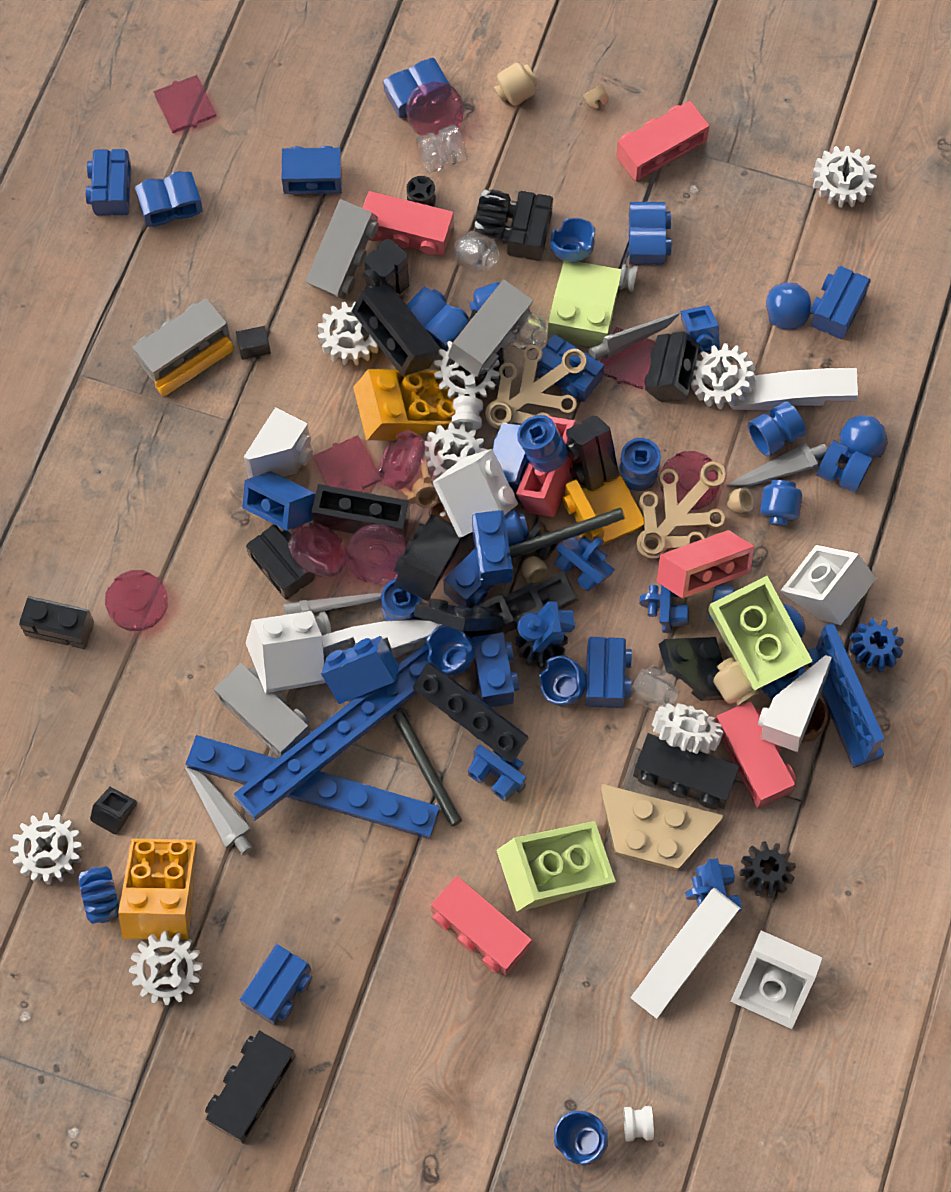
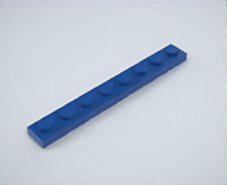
(330, 739)
(320, 789)

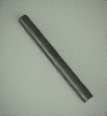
(566, 532)
(427, 769)

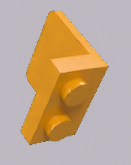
(612, 495)

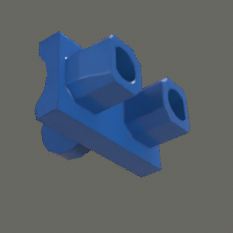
(586, 557)
(670, 614)
(546, 626)
(509, 778)
(712, 876)

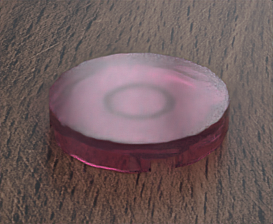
(434, 108)
(402, 460)
(688, 467)
(318, 550)
(374, 553)
(136, 600)

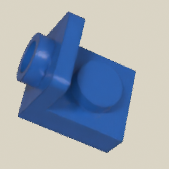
(702, 327)

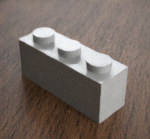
(342, 249)
(491, 329)
(180, 339)
(260, 711)

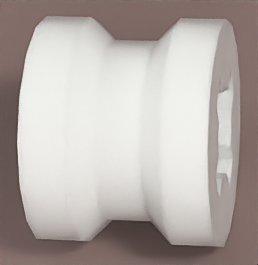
(467, 412)
(638, 1123)

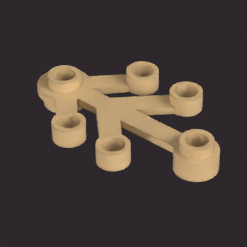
(532, 391)
(676, 514)

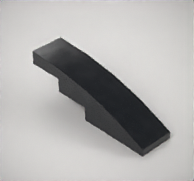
(528, 600)

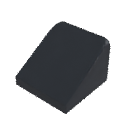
(253, 342)
(112, 810)

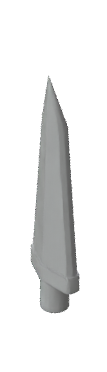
(625, 339)
(792, 462)
(324, 604)
(226, 819)

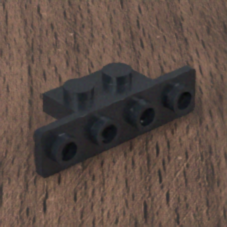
(470, 712)

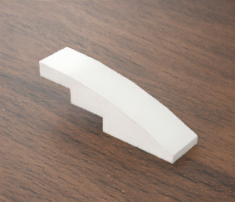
(800, 388)
(400, 636)
(685, 952)

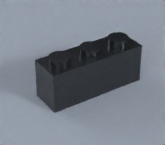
(395, 329)
(351, 510)
(427, 557)
(685, 772)
(249, 1086)

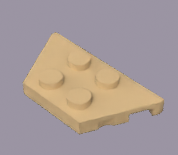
(655, 828)

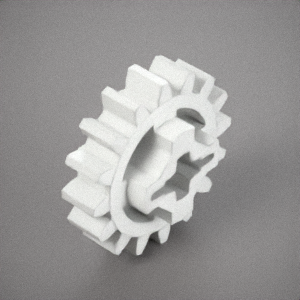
(830, 179)
(347, 339)
(452, 373)
(726, 385)
(452, 442)
(687, 728)
(54, 838)
(174, 977)

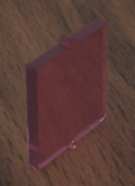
(184, 104)
(631, 364)
(347, 465)

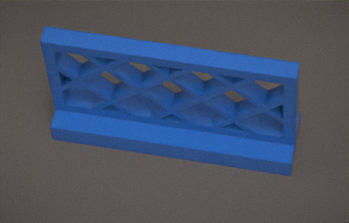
(847, 701)

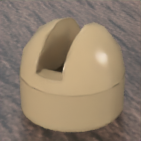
(596, 94)
(740, 500)
(534, 569)

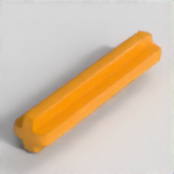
(194, 366)

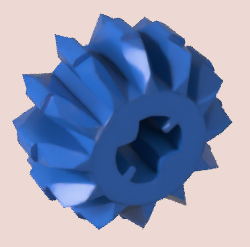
(883, 638)
(99, 894)

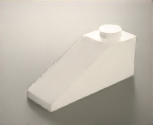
(793, 707)

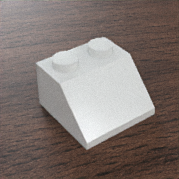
(279, 446)
(474, 487)
(829, 583)
(286, 651)
(776, 979)

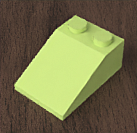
(584, 303)
(759, 633)
(555, 865)

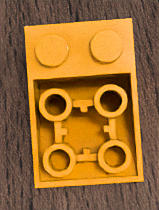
(401, 403)
(158, 888)

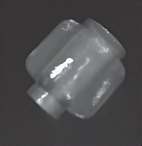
(476, 252)
(532, 333)
(655, 688)

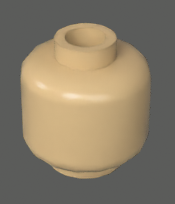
(516, 84)
(733, 683)

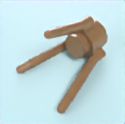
(423, 490)

